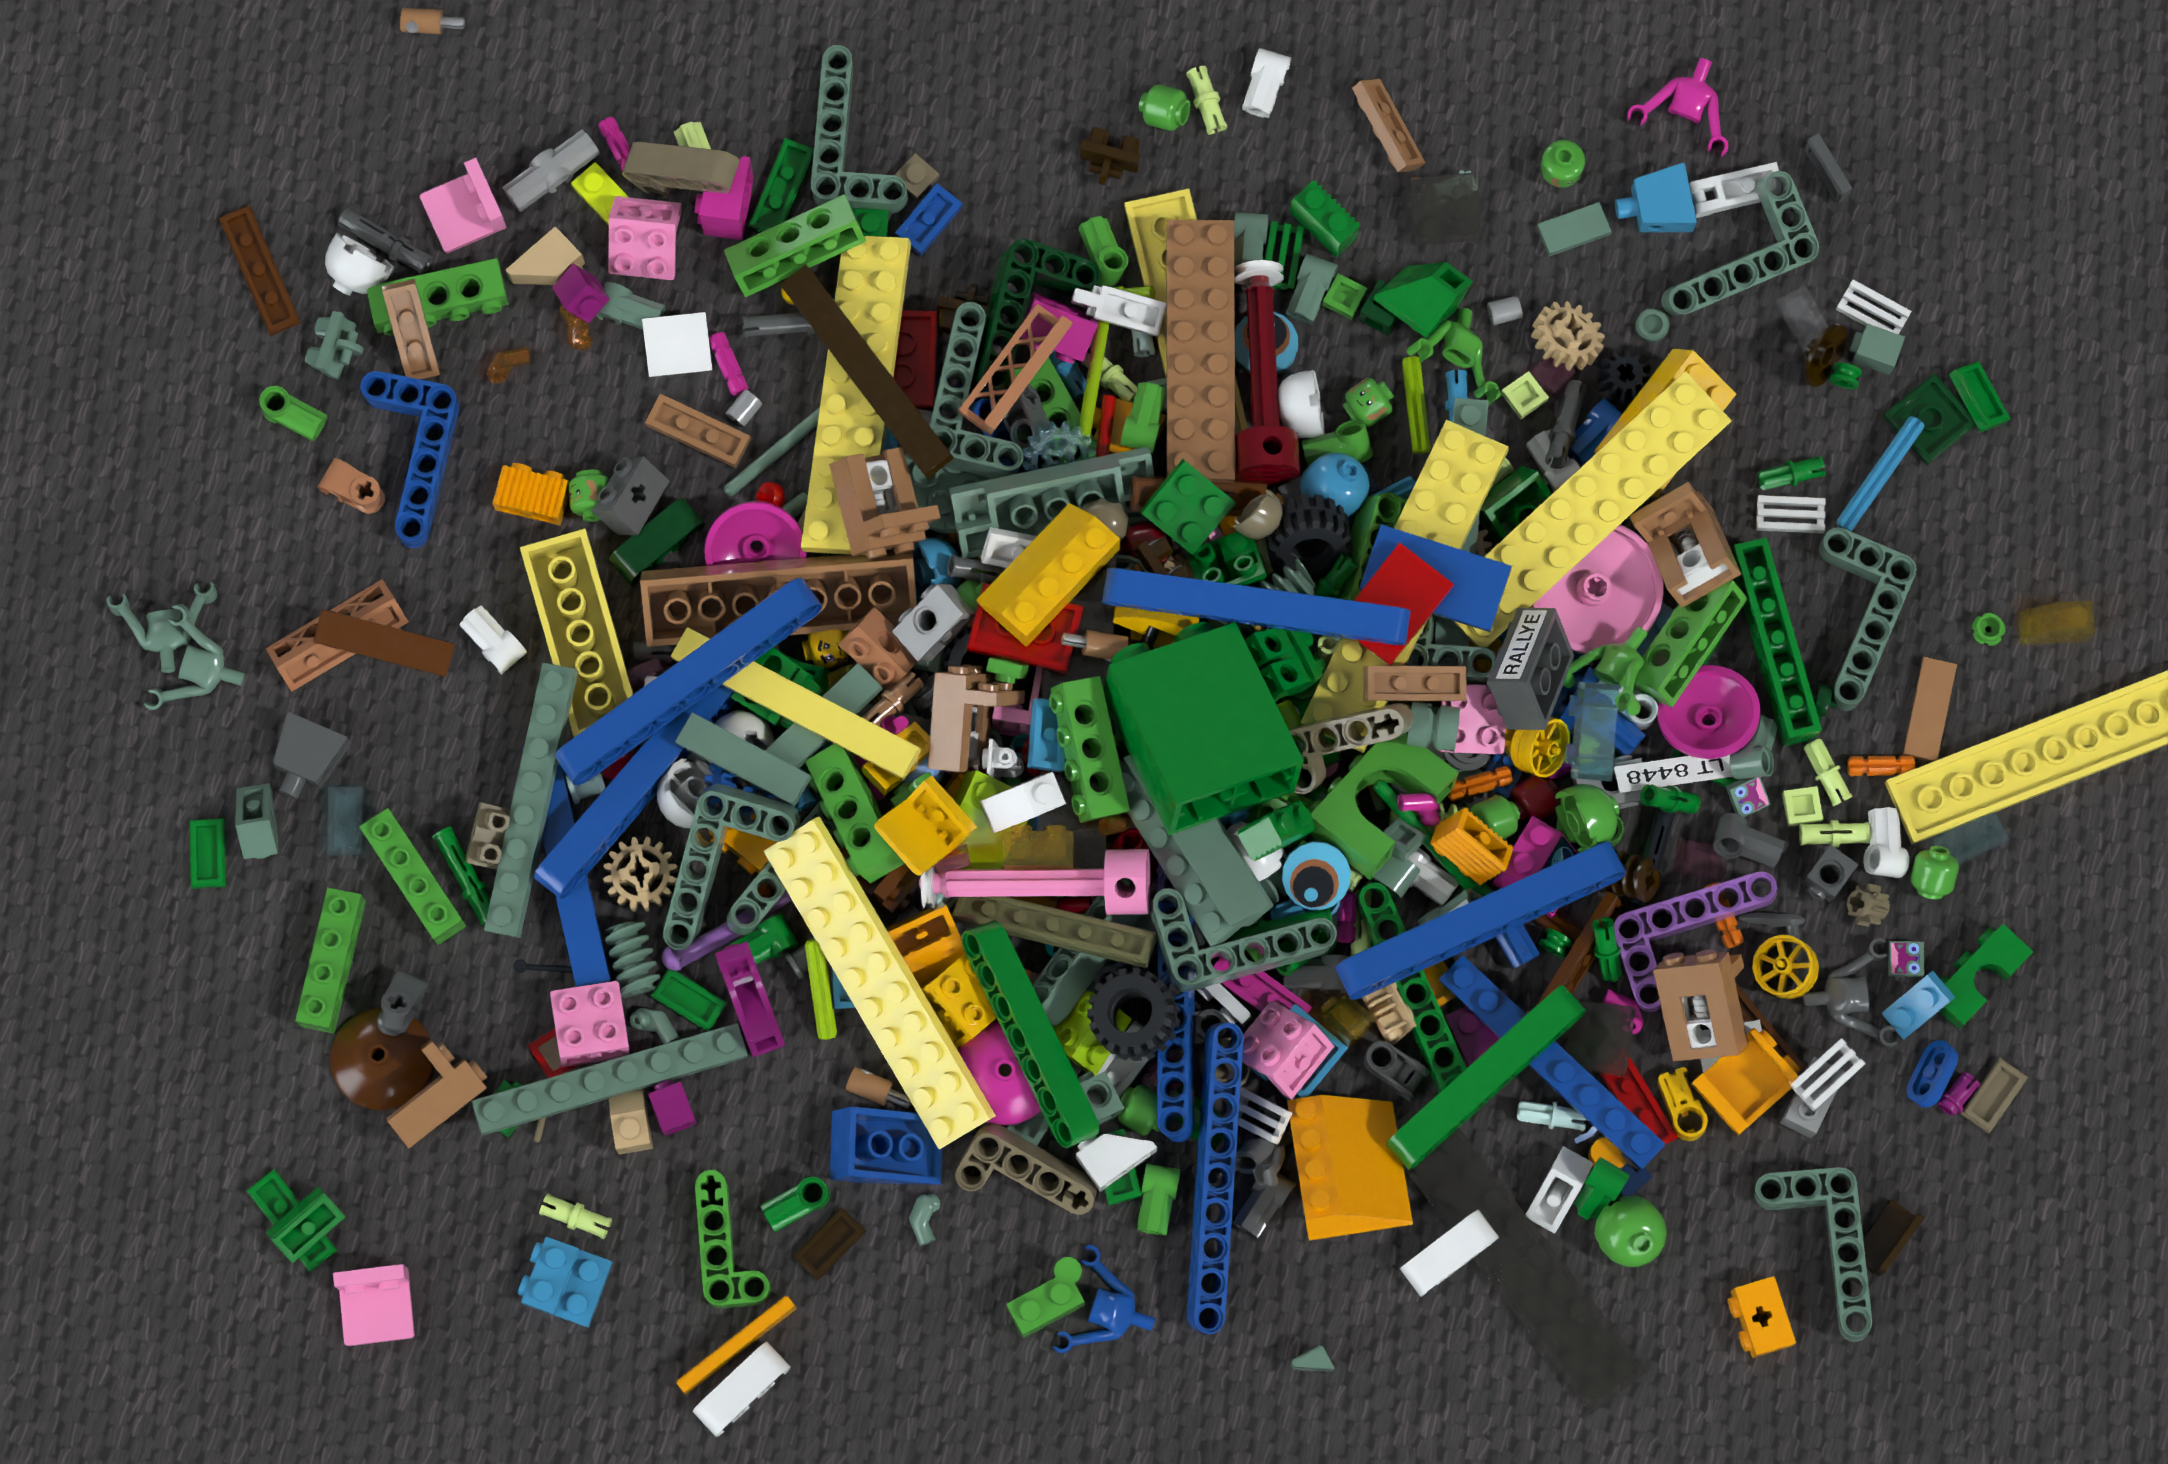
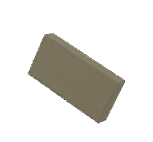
(1994, 1095)

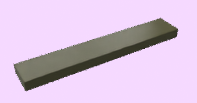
(1059, 928)

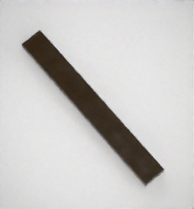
(867, 371)

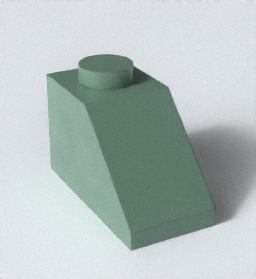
(256, 821)

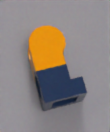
(1609, 1152)

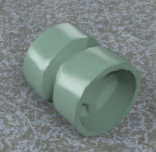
(1434, 726)

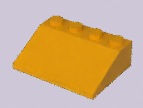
(1345, 1166)

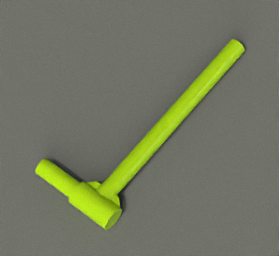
(1096, 363)

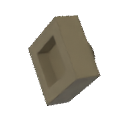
(918, 176)

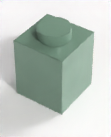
(1876, 348)

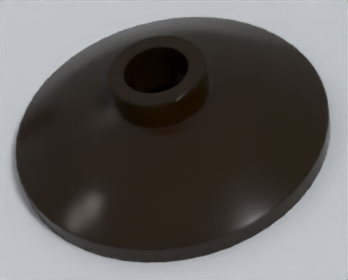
(1823, 353)

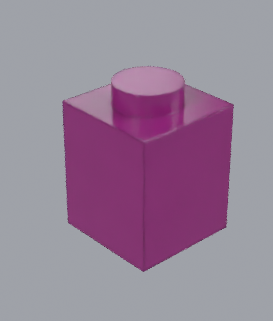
(581, 293)
(672, 1107)

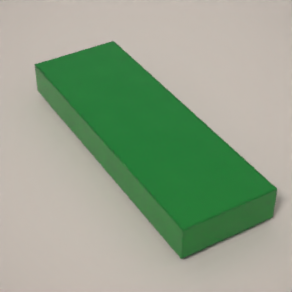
(782, 186)
(276, 1201)

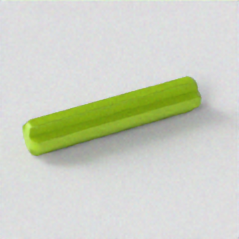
(1416, 405)
(820, 990)

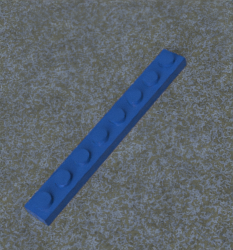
(1556, 1066)

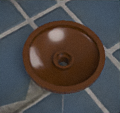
(384, 1082)

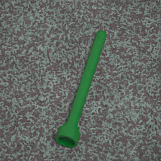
(1410, 818)

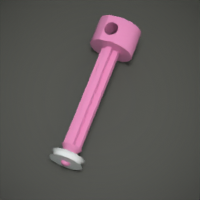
(1052, 882)

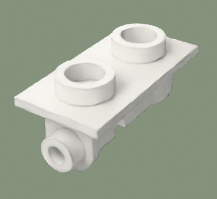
(1001, 761)

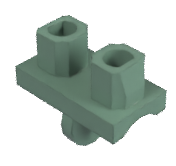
(337, 345)

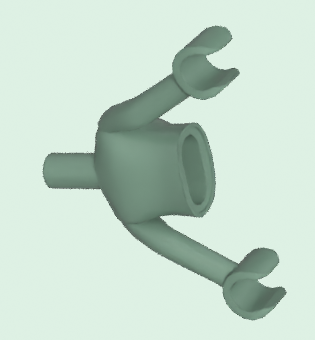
(161, 634)
(198, 665)

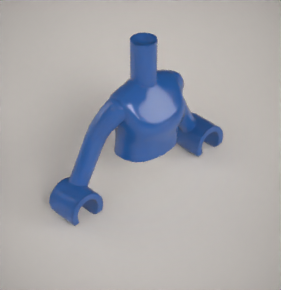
(1109, 1310)

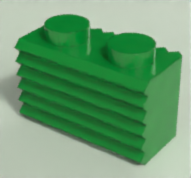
(1324, 218)
(1276, 830)

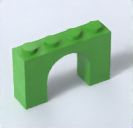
(1341, 822)

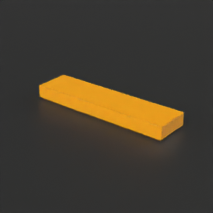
(736, 1345)

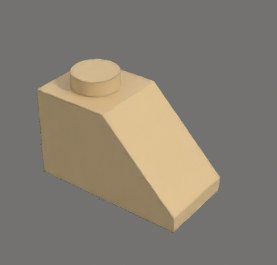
(545, 260)
(630, 1122)

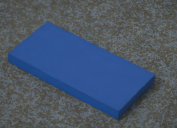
(1476, 579)

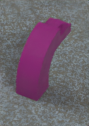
(749, 998)

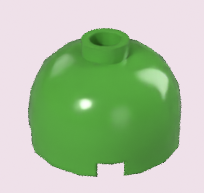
(1587, 815)
(1631, 1231)

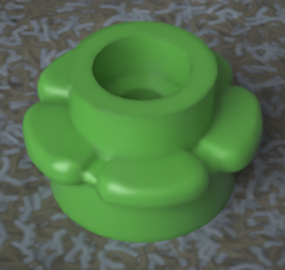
(1992, 621)

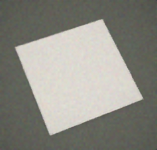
(677, 344)

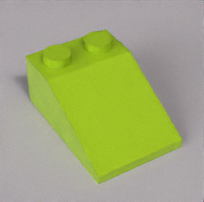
(982, 843)

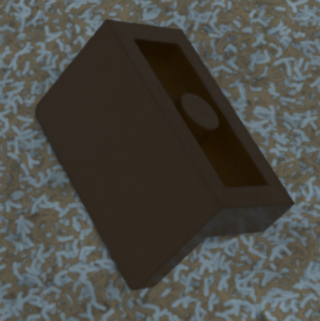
(1888, 1237)

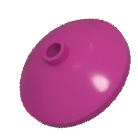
(748, 522)
(1713, 695)
(1008, 1096)

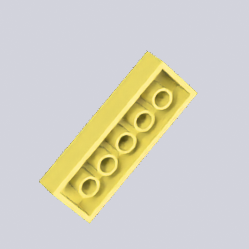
(578, 624)

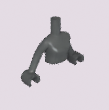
(1850, 995)
(1258, 1158)

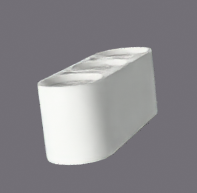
(1449, 1252)
(740, 1388)

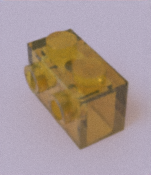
(1038, 848)

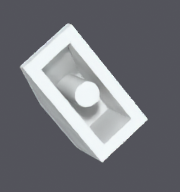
(1022, 802)
(1111, 1157)
(1559, 1189)

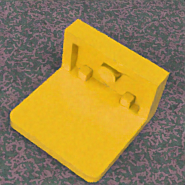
(925, 827)

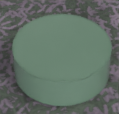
(1652, 325)

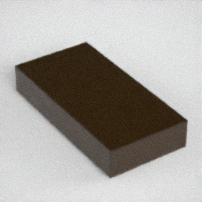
(829, 1244)

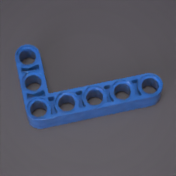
(423, 449)

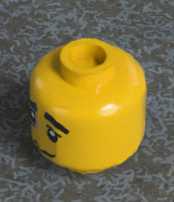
(824, 648)

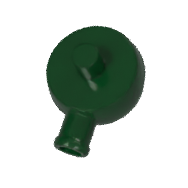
(1823, 700)

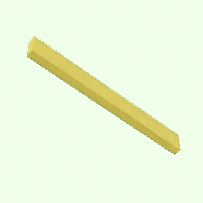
(814, 712)

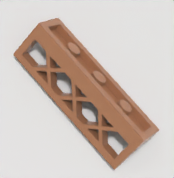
(1028, 371)
(312, 659)

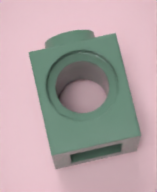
(1101, 1084)

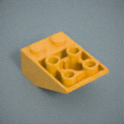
(928, 942)

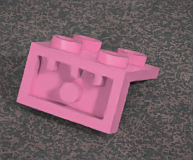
(463, 209)
(643, 237)
(1014, 720)
(1480, 724)
(589, 1023)
(1284, 1048)
(375, 1304)

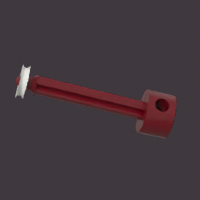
(1266, 450)

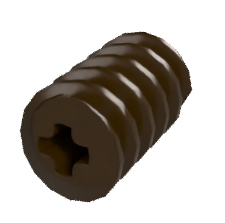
(1640, 878)

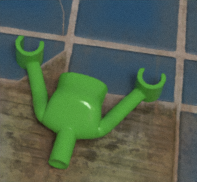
(1460, 348)
(1618, 666)

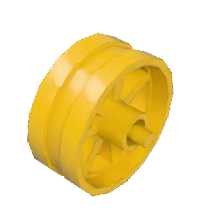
(1540, 750)
(1785, 966)

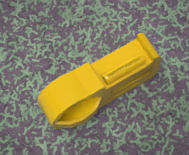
(1679, 1100)

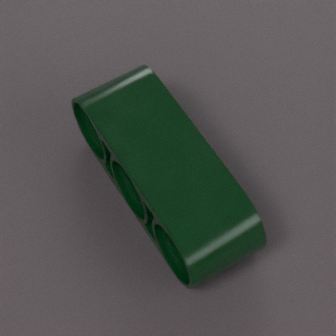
(655, 540)

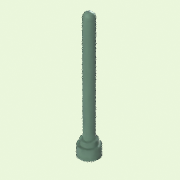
(772, 454)

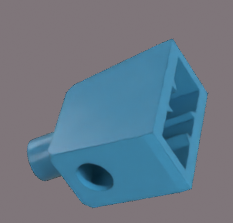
(1660, 201)

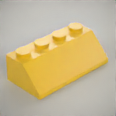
(1049, 573)

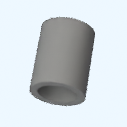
(1504, 310)
(744, 408)

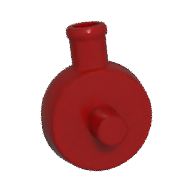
(771, 493)

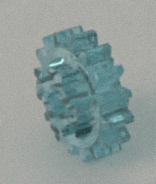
(1066, 445)

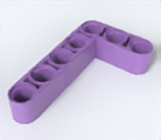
(1682, 922)

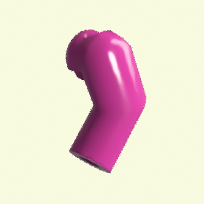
(1423, 804)
(1615, 998)

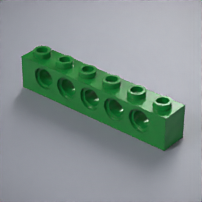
(1775, 643)

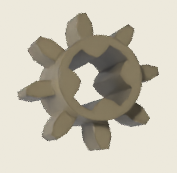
(1868, 905)

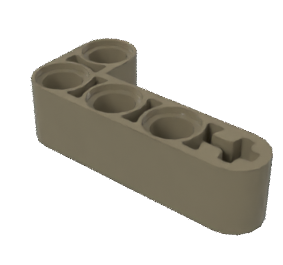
(670, 166)
(1346, 737)
(1027, 1175)

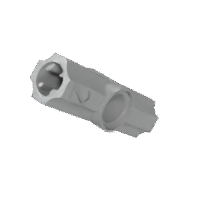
(550, 170)

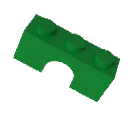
(1999, 952)

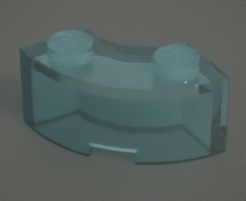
(1594, 731)

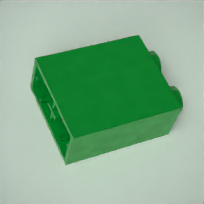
(1201, 726)

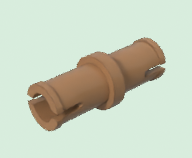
(895, 699)

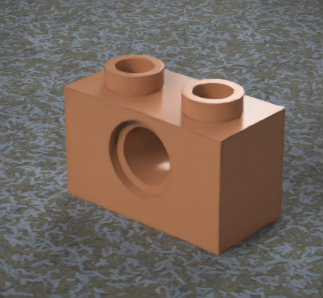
(878, 649)

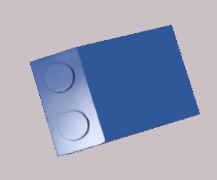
(882, 1148)

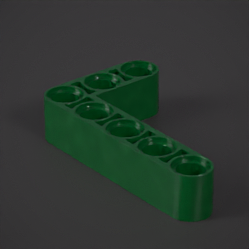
(1015, 305)

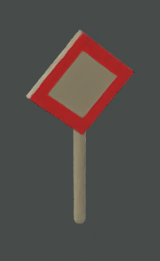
(547, 1055)

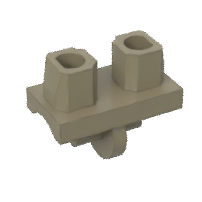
(488, 836)

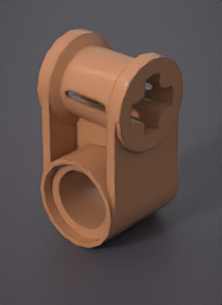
(349, 484)

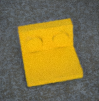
(959, 1002)

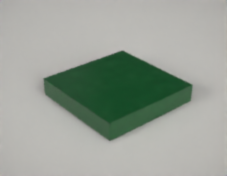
(1939, 410)

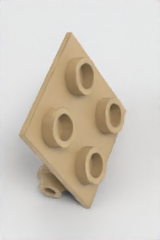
(1390, 1013)

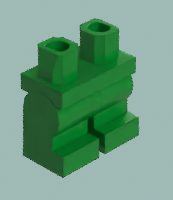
(1287, 660)
(784, 666)

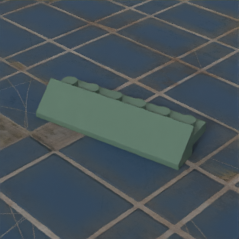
(1034, 498)
(1200, 865)

